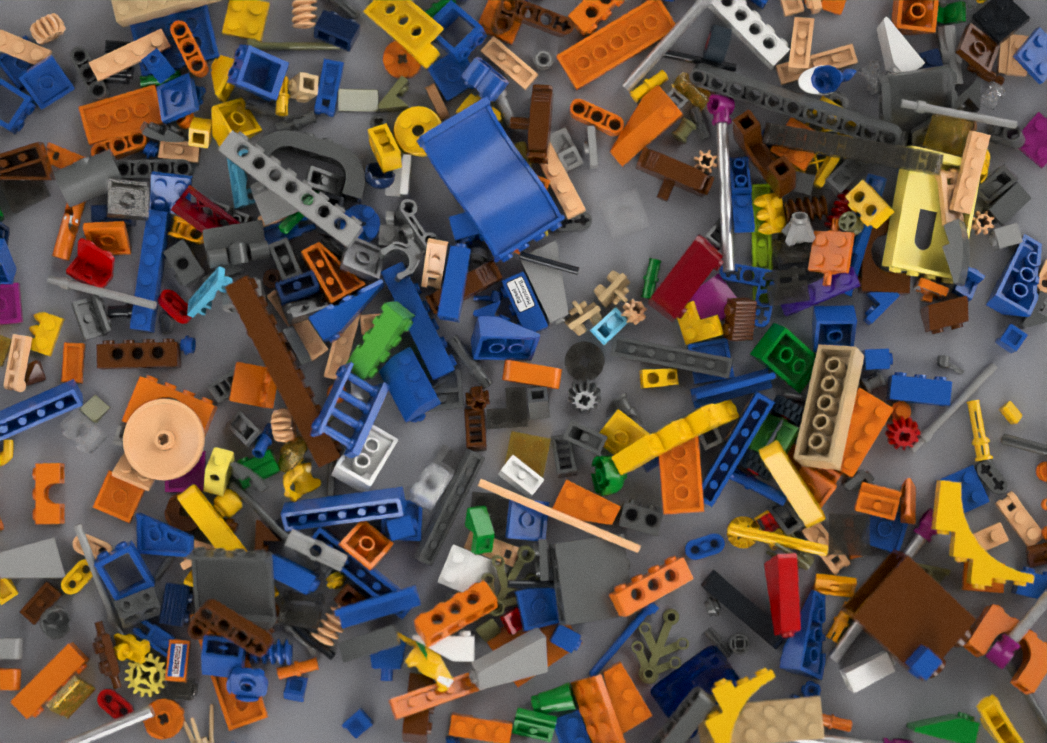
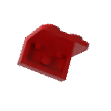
(92, 265)

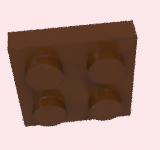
(977, 49)

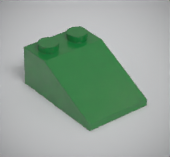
(786, 356)
(950, 727)

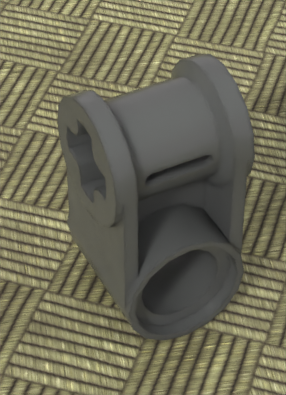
(1002, 136)

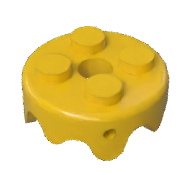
(404, 128)

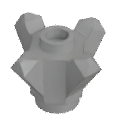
(798, 229)

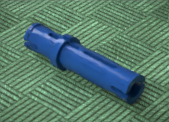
(758, 486)

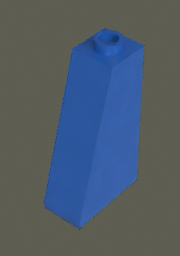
(454, 283)

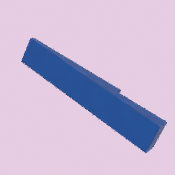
(861, 240)

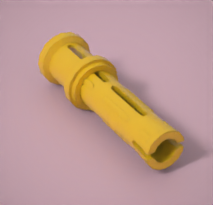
(974, 406)

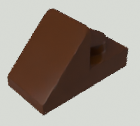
(263, 534)
(349, 595)

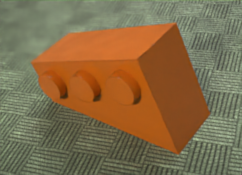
(331, 279)
(625, 698)

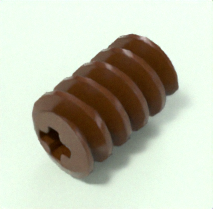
(812, 208)

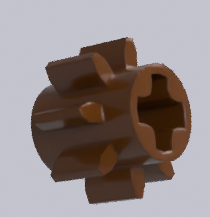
(477, 398)

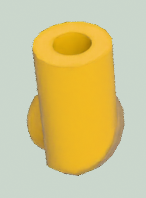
(7, 453)

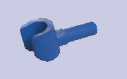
(495, 296)

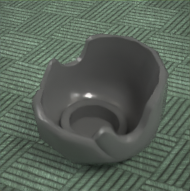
(55, 622)

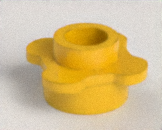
(335, 580)

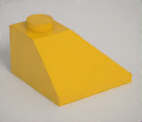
(220, 69)
(233, 116)

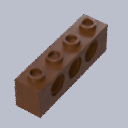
(170, 359)

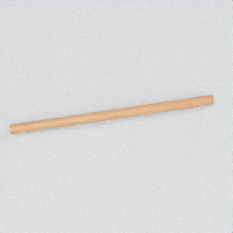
(559, 515)

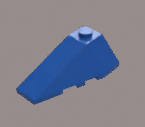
(1017, 286)
(335, 319)
(803, 652)

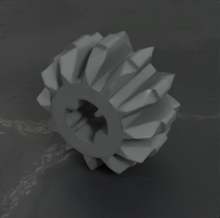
(584, 402)

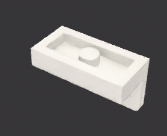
(402, 179)
(521, 476)

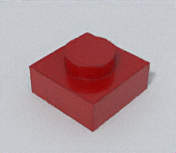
(512, 621)

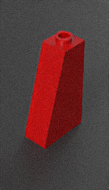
(783, 593)

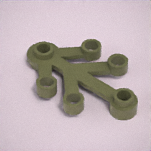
(502, 602)
(658, 649)

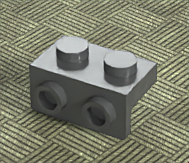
(91, 317)

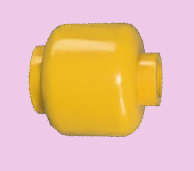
(228, 504)

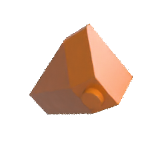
(650, 119)

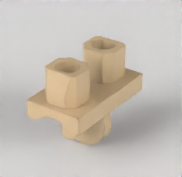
(615, 291)
(581, 313)

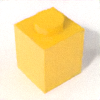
(200, 132)

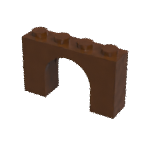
(776, 172)
(875, 279)

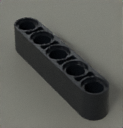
(742, 608)

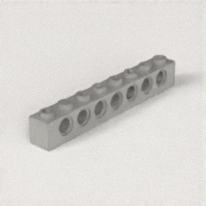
(230, 149)

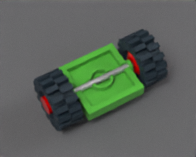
(772, 430)

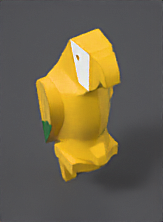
(428, 663)

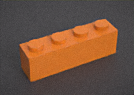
(50, 681)

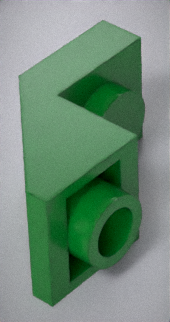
(952, 13)
(480, 524)

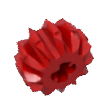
(895, 431)

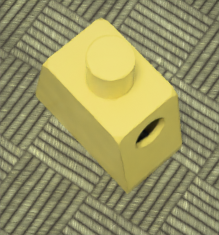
(218, 465)

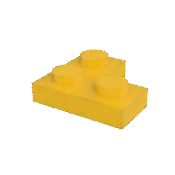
(698, 329)

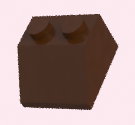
(945, 314)

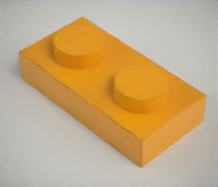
(835, 585)

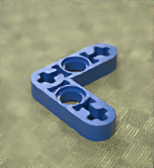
(757, 282)

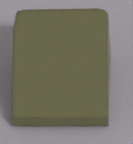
(95, 408)
(488, 630)

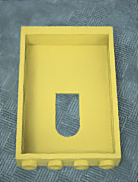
(913, 193)

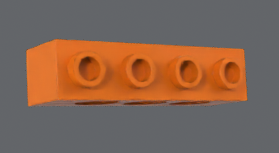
(585, 24)
(679, 576)
(468, 613)

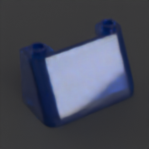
(699, 671)

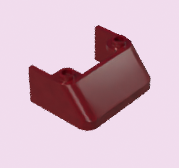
(685, 279)

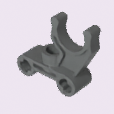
(411, 234)

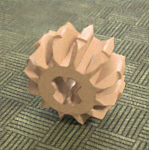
(47, 28)
(283, 425)

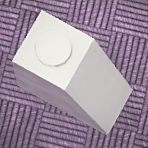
(867, 671)

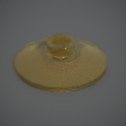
(291, 454)

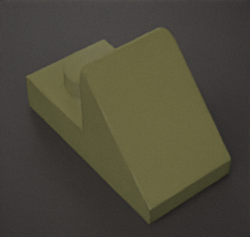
(391, 101)

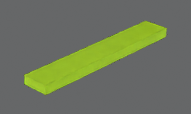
(760, 243)

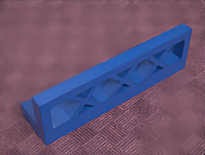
(378, 606)

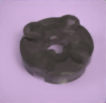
(786, 254)
(590, 352)

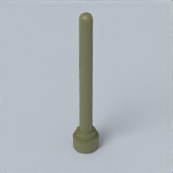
(290, 45)

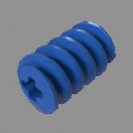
(276, 652)

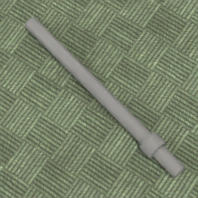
(921, 107)
(68, 284)
(926, 435)
(112, 615)

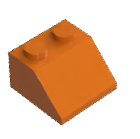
(915, 16)
(366, 544)

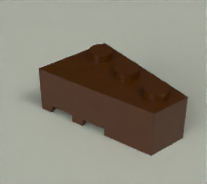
(26, 163)
(417, 726)

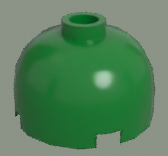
(606, 477)

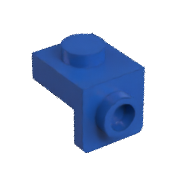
(973, 278)

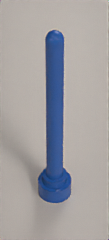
(647, 610)

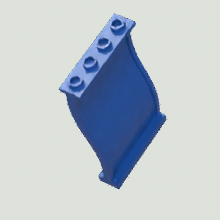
(491, 180)

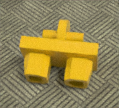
(129, 648)

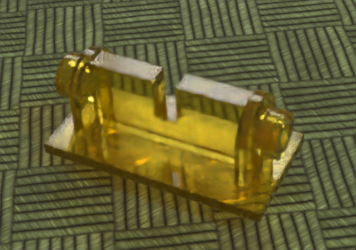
(697, 97)

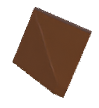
(34, 373)

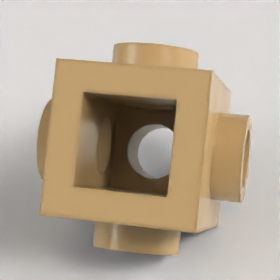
(303, 87)

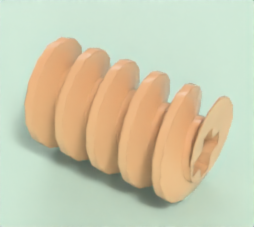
(302, 14)
(329, 628)

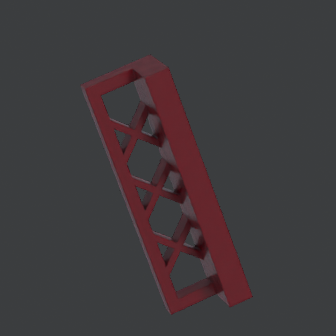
(194, 213)

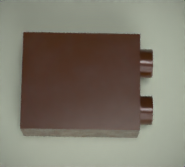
(907, 609)

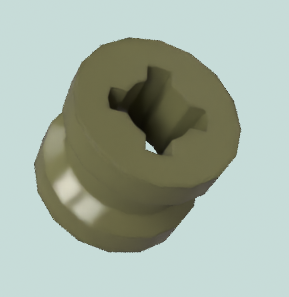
(848, 219)

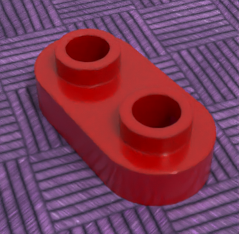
(174, 306)
(114, 707)

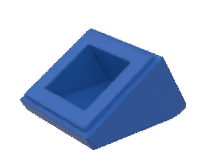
(295, 688)

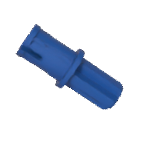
(263, 441)

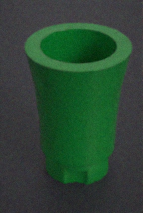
(554, 700)

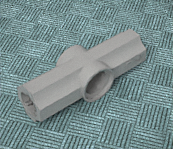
(947, 47)
(304, 544)

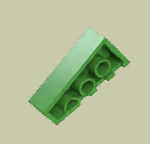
(380, 339)

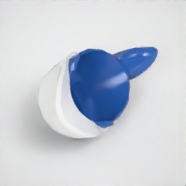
(823, 79)

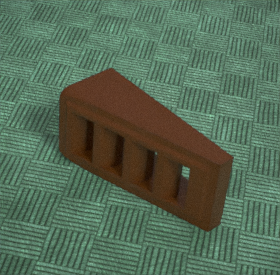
(476, 446)

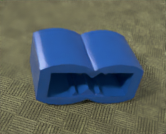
(484, 79)

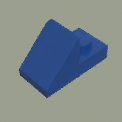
(882, 301)
(490, 310)

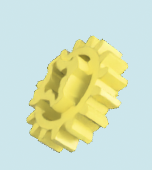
(151, 681)

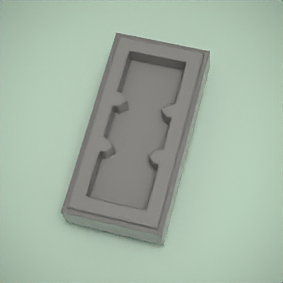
(591, 147)

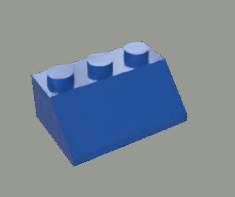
(409, 385)

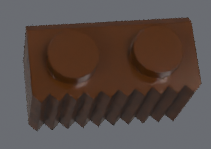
(739, 319)

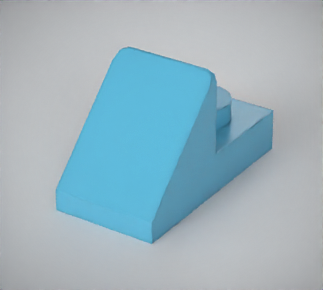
(609, 326)

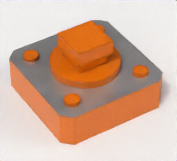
(930, 290)

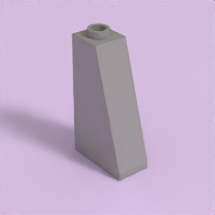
(548, 284)
(32, 561)
(511, 662)

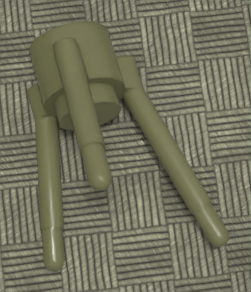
(804, 559)

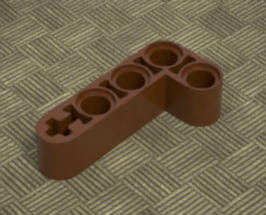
(534, 19)
(237, 623)

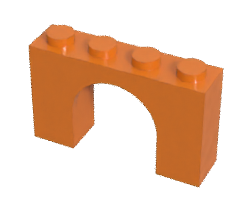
(148, 390)
(1034, 663)

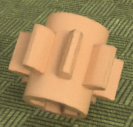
(706, 156)
(987, 220)
(634, 311)

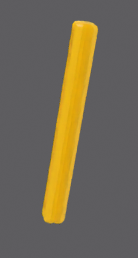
(772, 538)

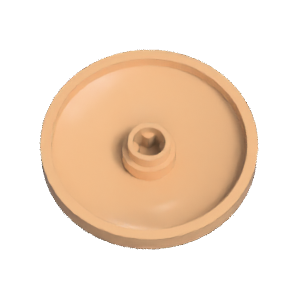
(163, 439)

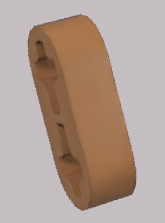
(437, 102)

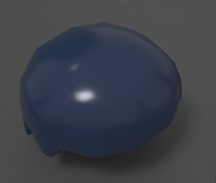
(376, 178)

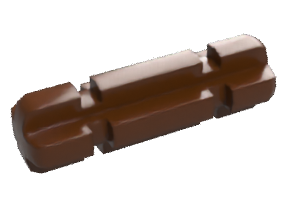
(989, 77)

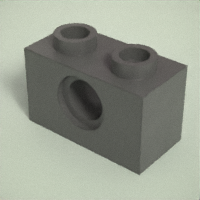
(180, 252)
(285, 258)

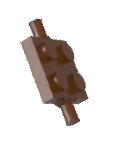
(108, 662)

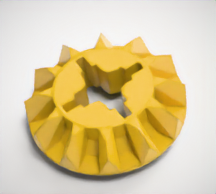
(742, 542)

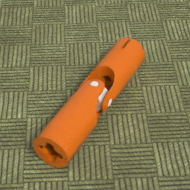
(66, 236)

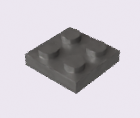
(362, 260)

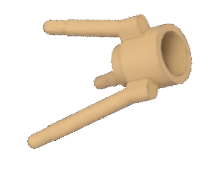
(211, 729)

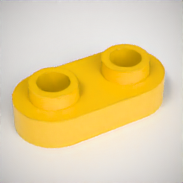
(79, 576)

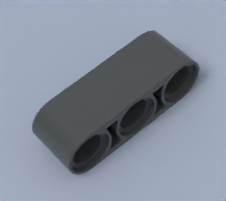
(83, 68)

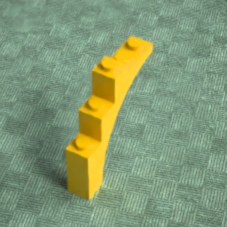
(674, 434)
(982, 567)
(731, 702)
(996, 722)

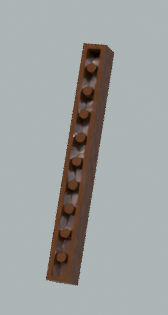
(282, 367)

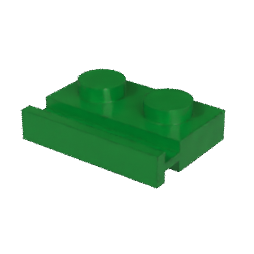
(534, 724)

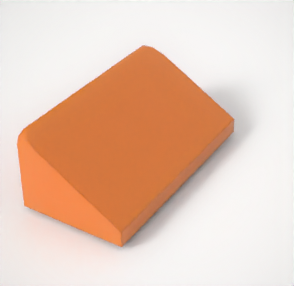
(908, 502)

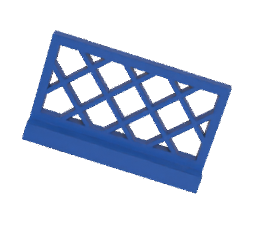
(732, 388)

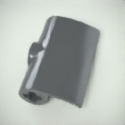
(87, 177)
(235, 244)

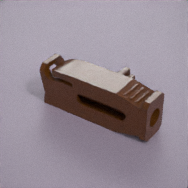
(537, 124)
(673, 174)
(476, 282)

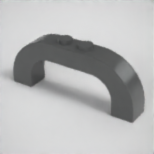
(320, 149)

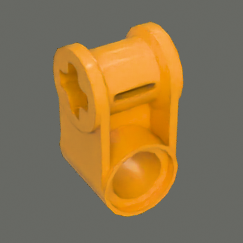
(183, 230)

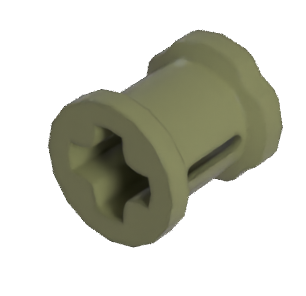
(683, 130)

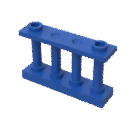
(369, 410)

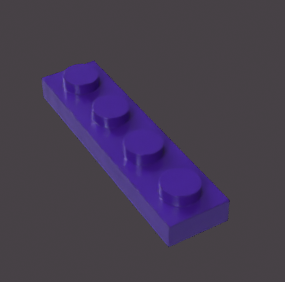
(818, 293)

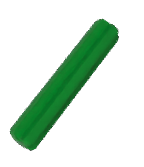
(291, 220)

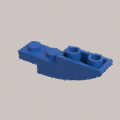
(741, 195)

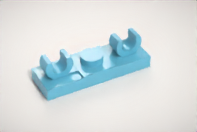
(238, 184)
(206, 293)

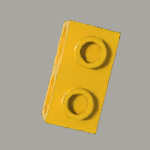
(384, 148)
(870, 202)

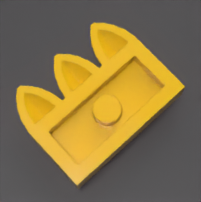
(772, 213)
(45, 333)

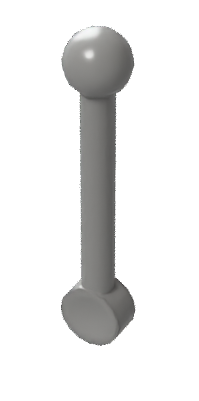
(312, 651)

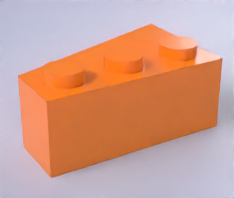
(585, 505)

